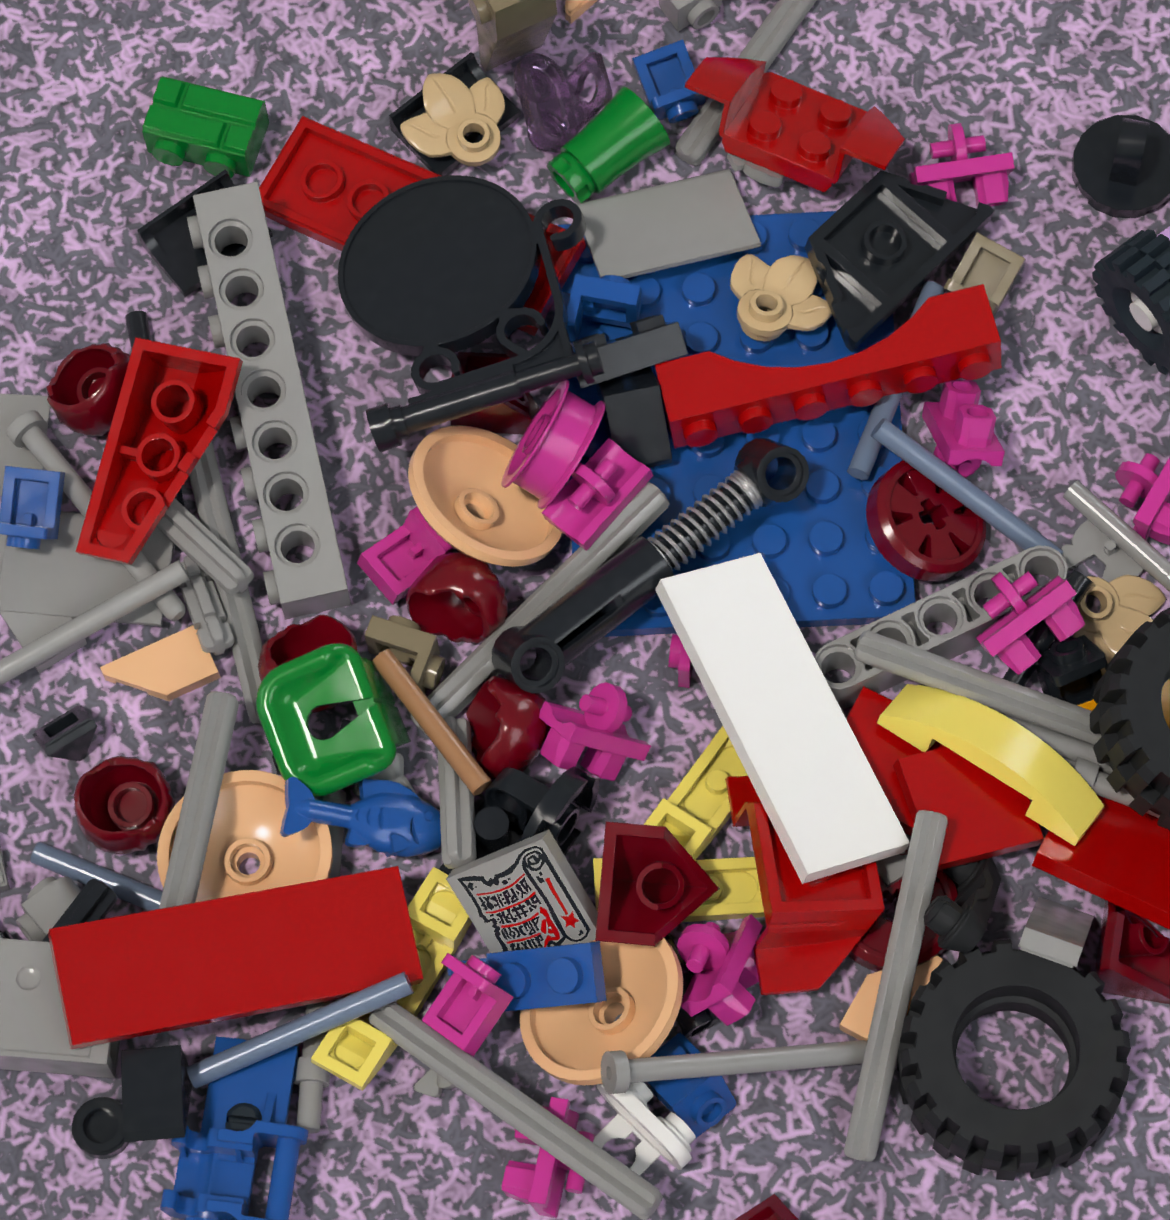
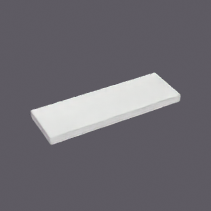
(782, 718)

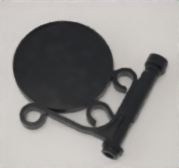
(447, 271)

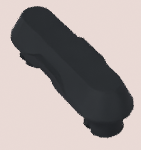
(965, 920)

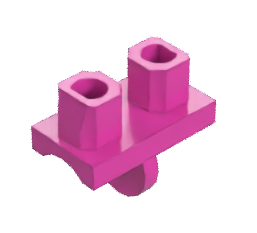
(987, 172)
(963, 428)
(1141, 481)
(597, 494)
(1050, 603)
(595, 726)
(721, 969)
(543, 1183)

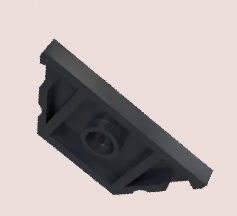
(886, 248)

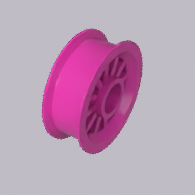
(553, 444)

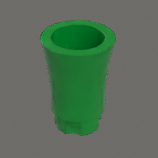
(608, 146)

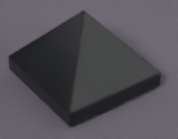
(67, 735)

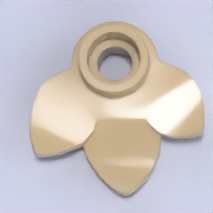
(454, 112)
(777, 296)
(1124, 608)

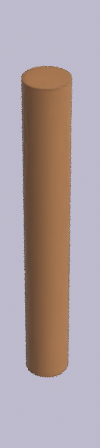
(431, 722)

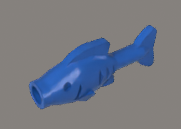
(385, 817)

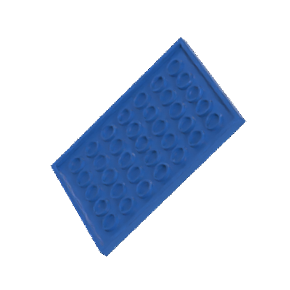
(814, 542)

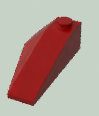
(159, 431)

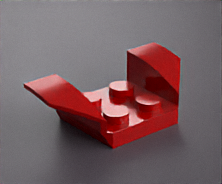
(790, 124)
(809, 923)

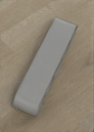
(951, 605)

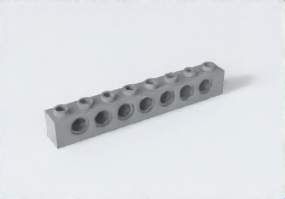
(239, 217)

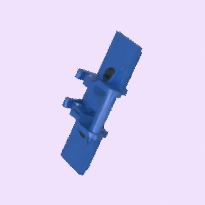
(238, 1120)

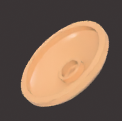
(460, 495)
(249, 827)
(639, 984)

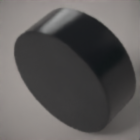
(99, 1128)

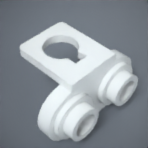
(658, 1135)

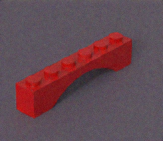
(941, 342)

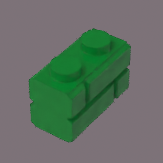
(205, 127)

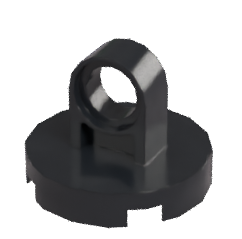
(1123, 166)
(538, 808)

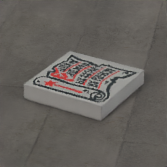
(525, 897)

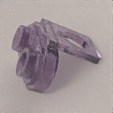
(552, 101)

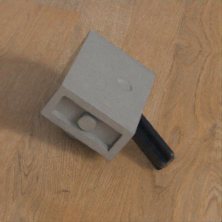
(31, 1006)

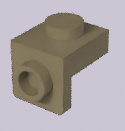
(987, 265)
(409, 646)

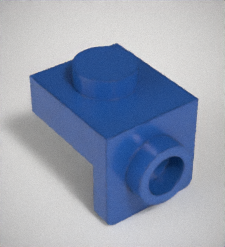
(664, 79)
(601, 300)
(30, 506)
(695, 1100)

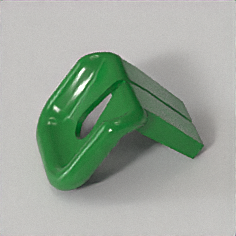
(323, 678)

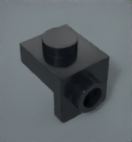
(1071, 669)

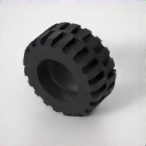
(1132, 719)
(995, 1135)

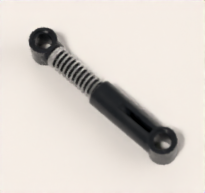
(633, 574)

